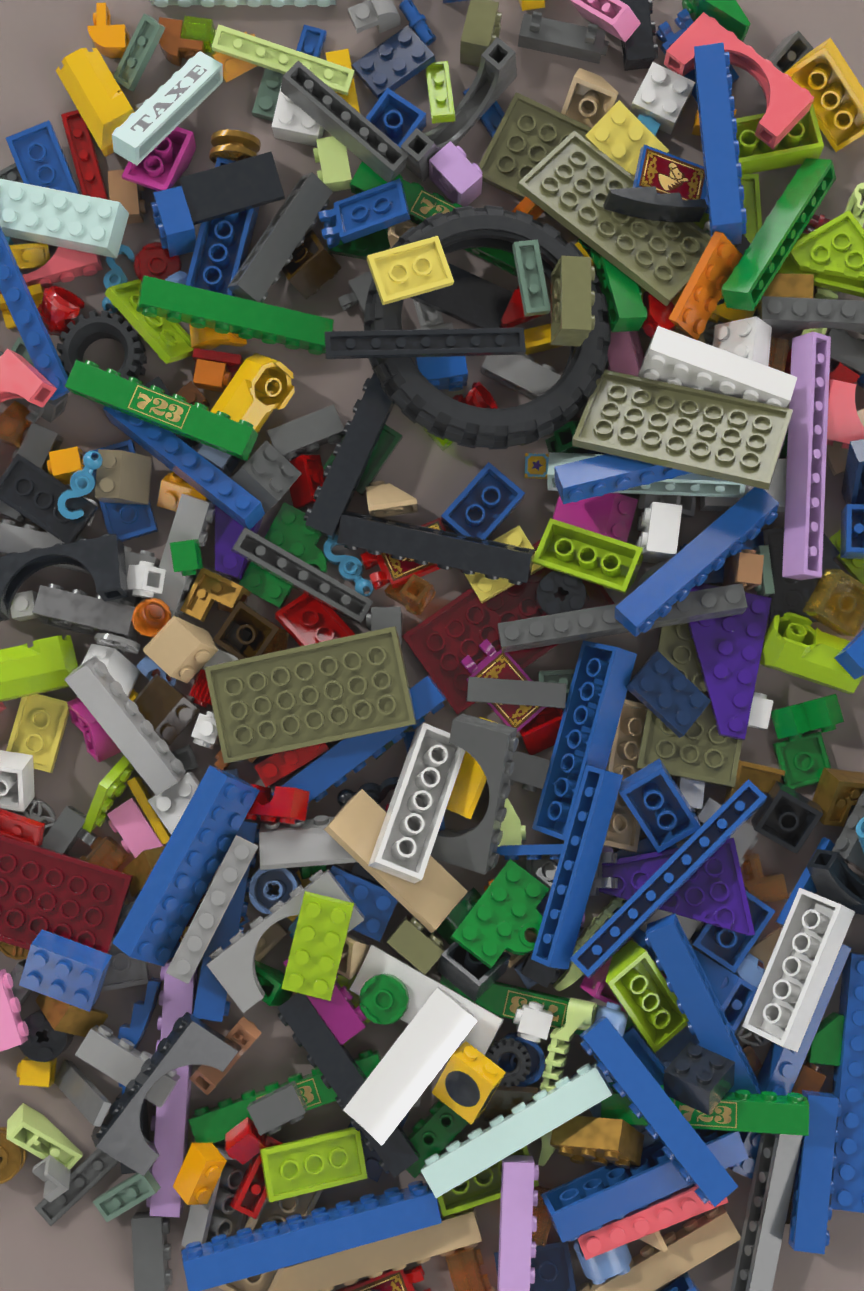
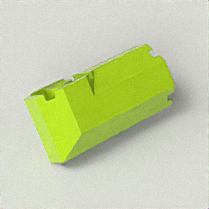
(806, 653)
(36, 668)

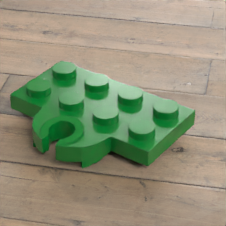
(291, 535)
(503, 916)

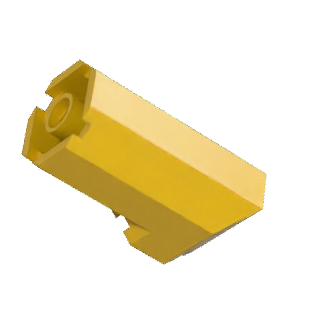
(95, 95)
(256, 391)

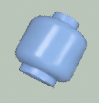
(614, 1015)

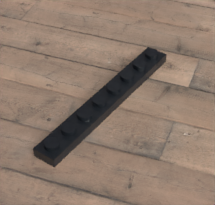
(424, 343)

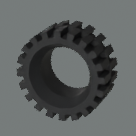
(98, 328)

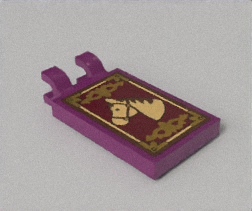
(502, 666)

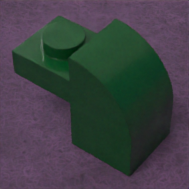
(562, 440)
(458, 914)

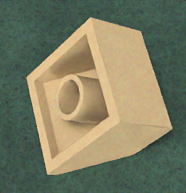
(181, 649)

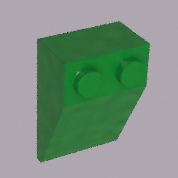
(726, 12)

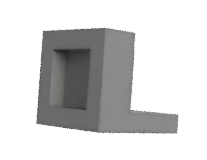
(55, 1177)

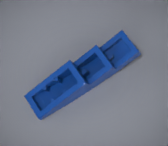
(141, 1014)

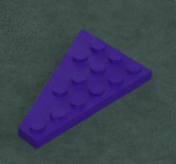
(730, 660)
(710, 895)

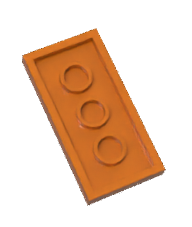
(705, 286)

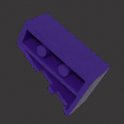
(226, 534)

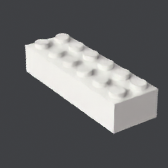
(704, 367)
(418, 805)
(798, 969)

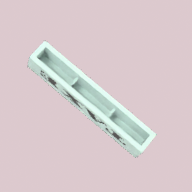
(167, 108)

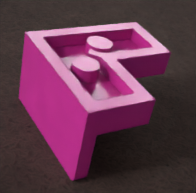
(97, 741)

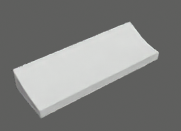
(420, 989)
(410, 1065)

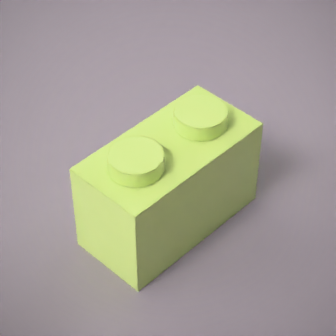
(334, 163)

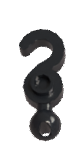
(375, 791)

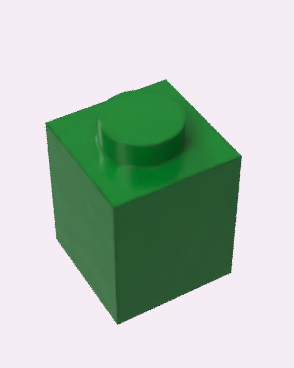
(186, 556)

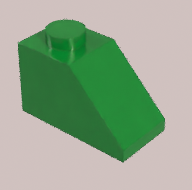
(271, 982)
(827, 1041)

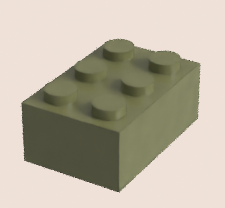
(572, 301)

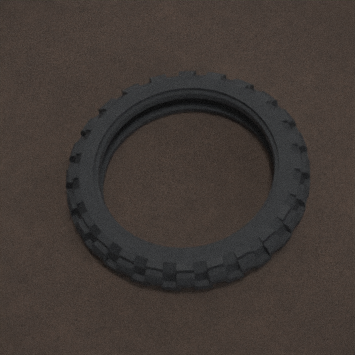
(473, 425)

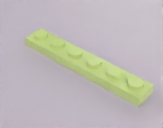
(279, 58)

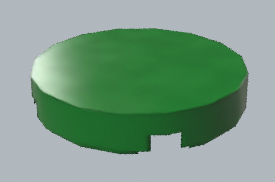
(384, 999)

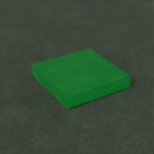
(802, 760)

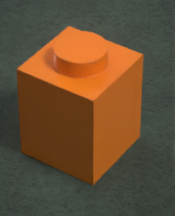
(211, 375)

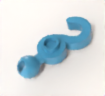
(115, 276)
(82, 483)
(349, 567)

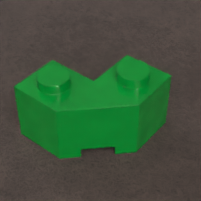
(807, 716)

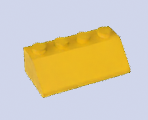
(835, 91)
(467, 787)

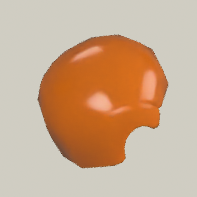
(150, 616)

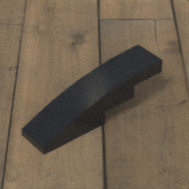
(649, 205)

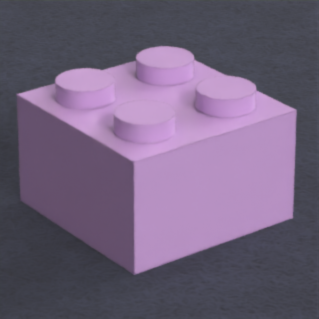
(455, 175)

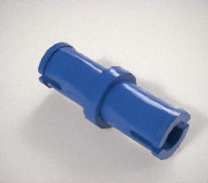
(417, 22)

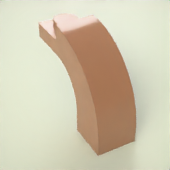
(242, 1036)

